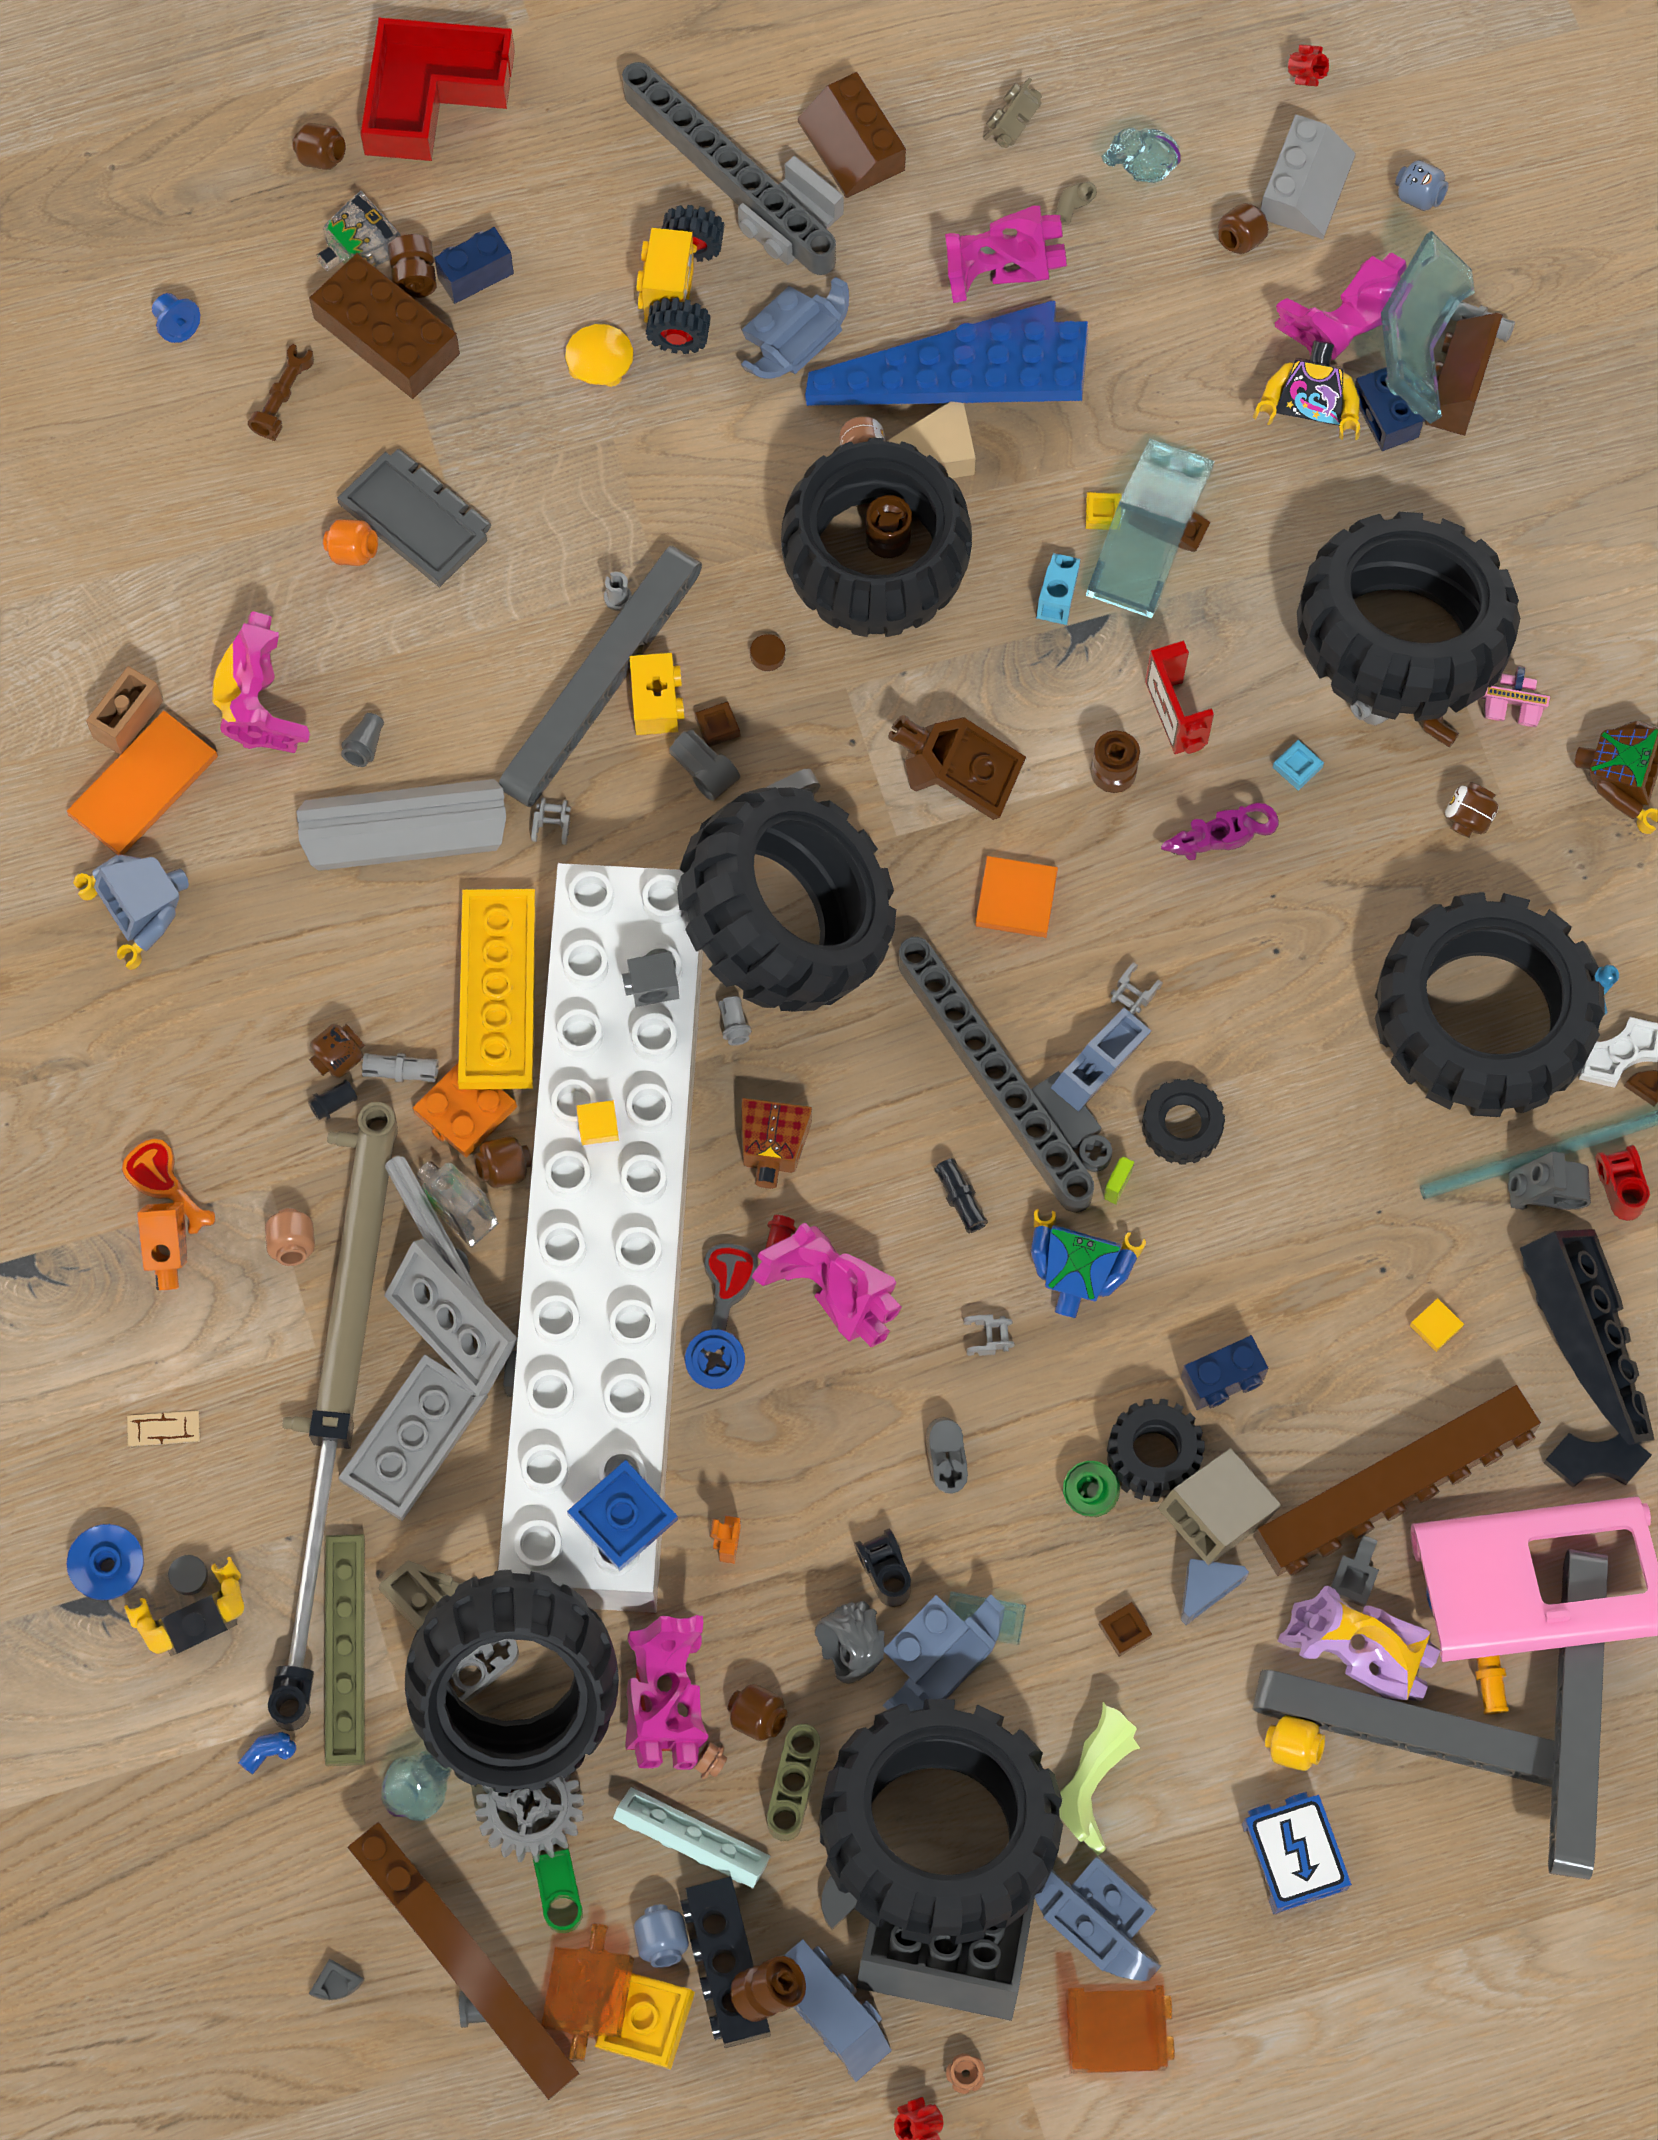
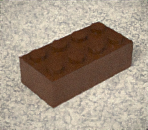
(384, 325)

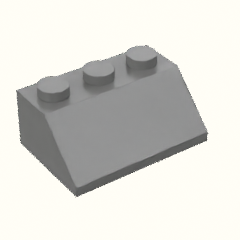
(1307, 178)

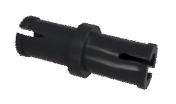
(960, 1195)

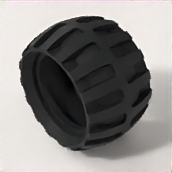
(857, 477)
(521, 1750)

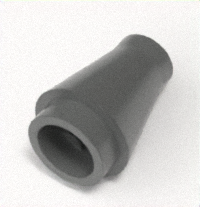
(362, 742)

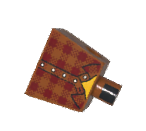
(773, 1138)

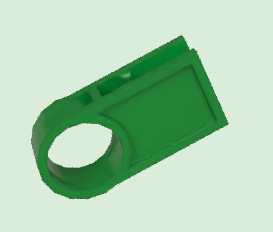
(557, 1881)

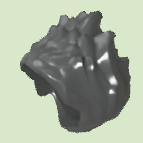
(851, 1641)

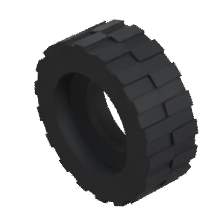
(1183, 1149)

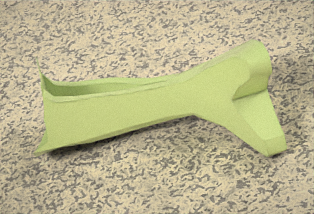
(1100, 1752)

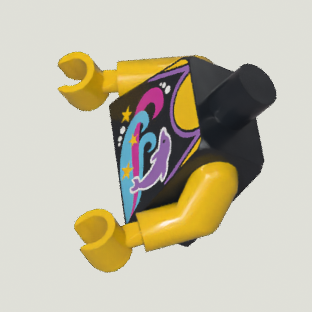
(1313, 391)
(194, 1622)

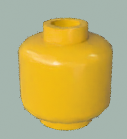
(1295, 1743)

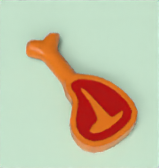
(151, 1172)

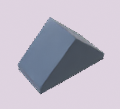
(1208, 1585)

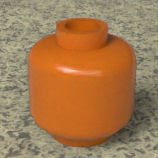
(350, 542)

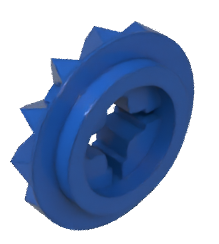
(718, 1376)

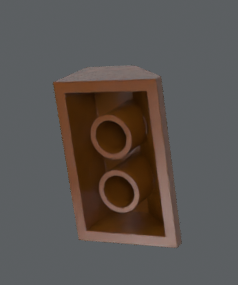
(853, 136)
(1464, 370)

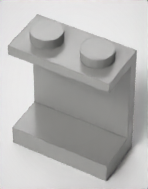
(810, 192)

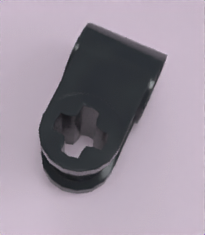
(884, 1561)

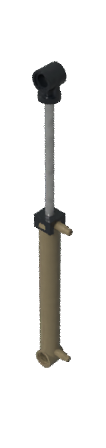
(332, 1420)

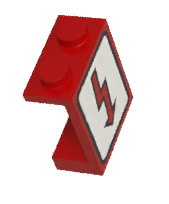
(1165, 670)

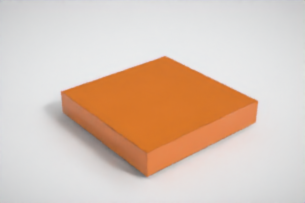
(1016, 896)

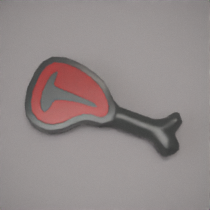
(731, 1272)

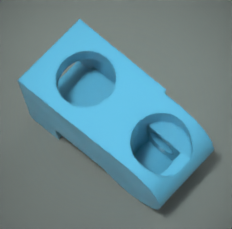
(1058, 589)

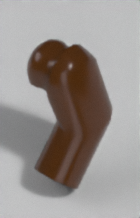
(1440, 731)

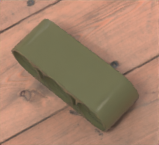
(793, 1763)

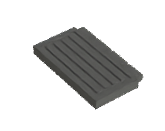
(414, 518)

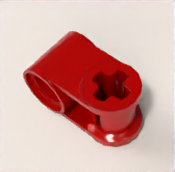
(1621, 1175)

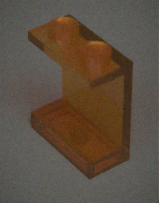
(1118, 2030)

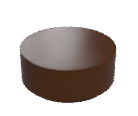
(767, 652)

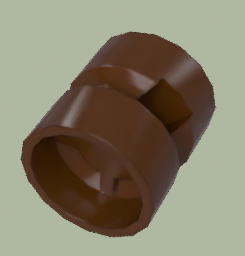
(412, 265)
(888, 526)
(1115, 761)
(768, 1988)

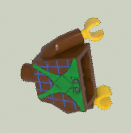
(1625, 769)

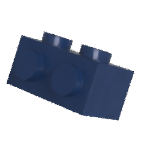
(474, 265)
(1385, 413)
(1224, 1373)

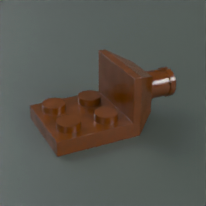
(961, 761)

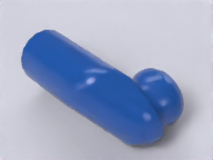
(265, 1746)

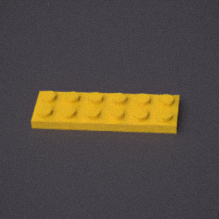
(497, 989)

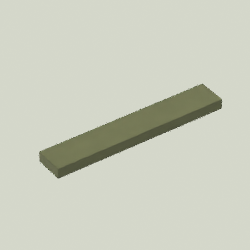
(345, 1650)

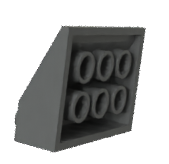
(965, 1976)

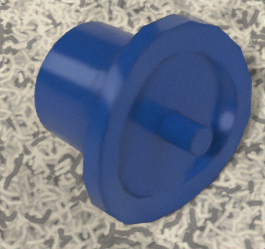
(175, 318)

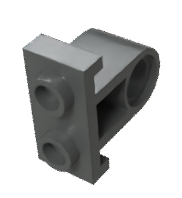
(1550, 1183)

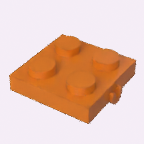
(463, 1115)

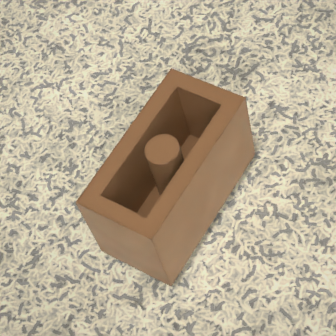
(124, 710)

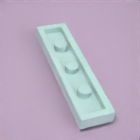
(691, 1837)

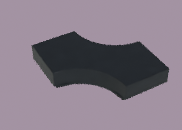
(1581, 1459)

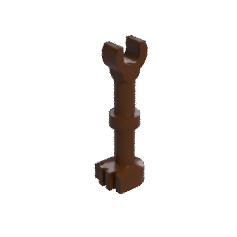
(265, 422)

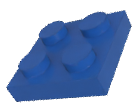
(622, 1515)

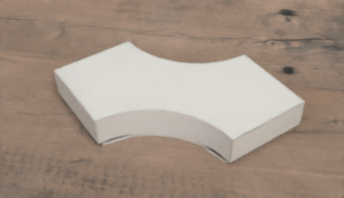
(1612, 1057)

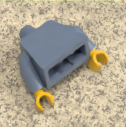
(138, 898)

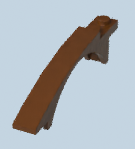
(463, 1960)

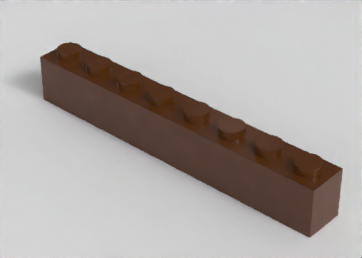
(1396, 1481)

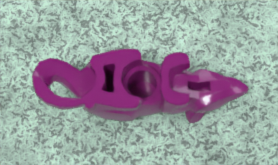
(1226, 832)

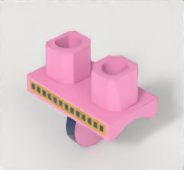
(1531, 703)

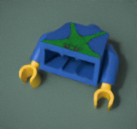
(1079, 1263)

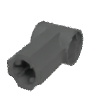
(710, 771)

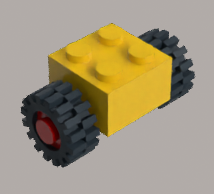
(668, 277)

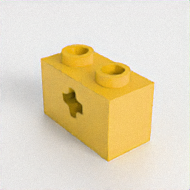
(650, 675)

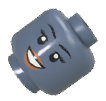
(1421, 185)

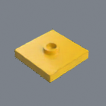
(651, 2022)

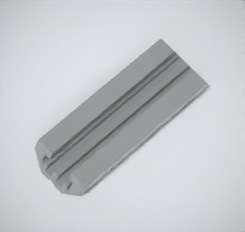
(402, 824)

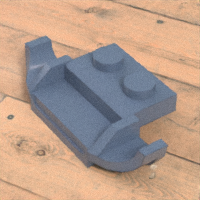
(795, 329)
(942, 1650)
(1100, 1919)

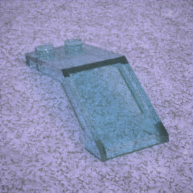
(1416, 319)
(1149, 528)

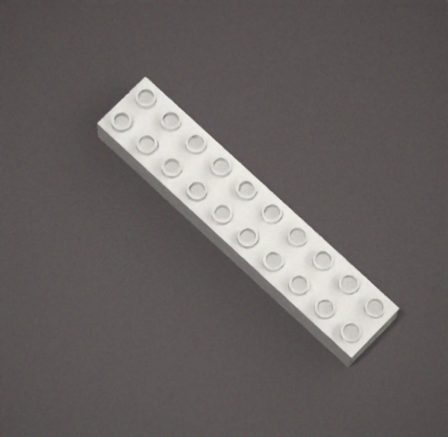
(602, 1230)

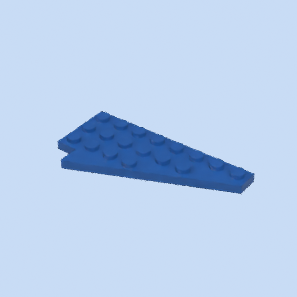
(995, 360)

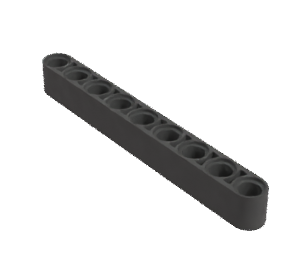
(721, 154)
(599, 676)
(996, 1090)
(1406, 1727)
(1577, 1729)

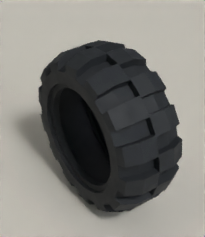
(1427, 561)
(1501, 931)
(741, 932)
(925, 1901)

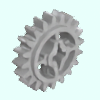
(544, 1812)

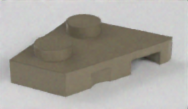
(416, 1590)

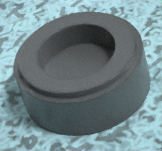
(188, 1575)

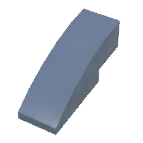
(1100, 1059)

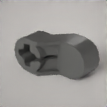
(947, 1473)

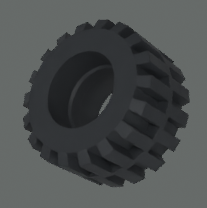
(1160, 1420)

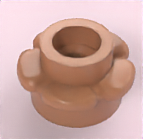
(710, 1760)
(965, 2062)

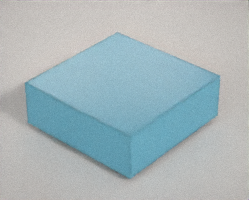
(1298, 765)

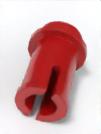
(780, 1229)

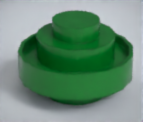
(1091, 1489)

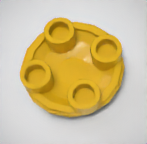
(599, 355)

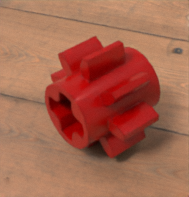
(1308, 65)
(918, 2121)

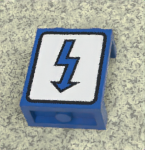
(1297, 1852)

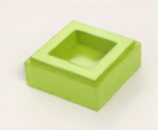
(1118, 1180)

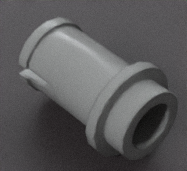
(616, 592)
(734, 1021)

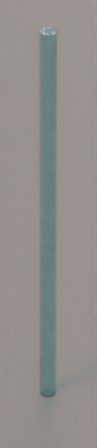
(1564, 1146)

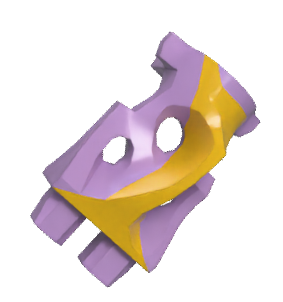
(1390, 1643)

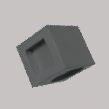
(651, 979)

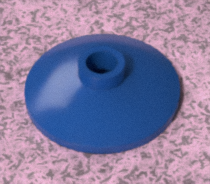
(95, 1547)

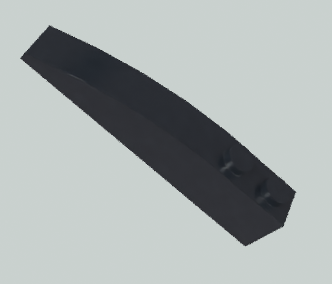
(1582, 1311)

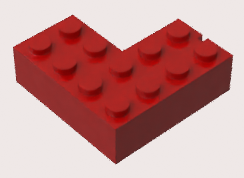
(428, 65)

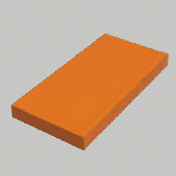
(142, 783)

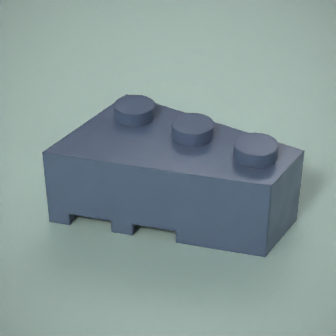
(836, 2014)

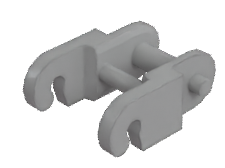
(539, 819)
(1144, 998)
(988, 1323)

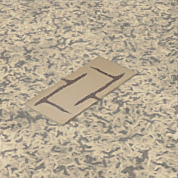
(163, 1428)

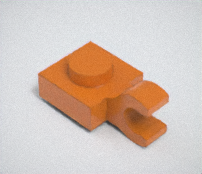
(726, 1538)

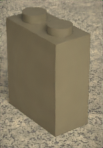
(1219, 1506)

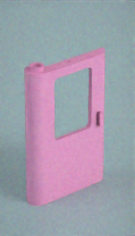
(1488, 1589)

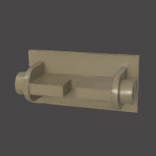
(1004, 122)

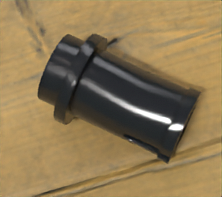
(332, 1100)

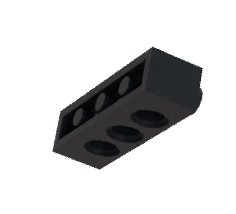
(720, 1899)

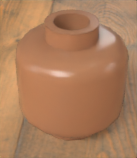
(289, 1237)

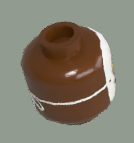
(1471, 809)

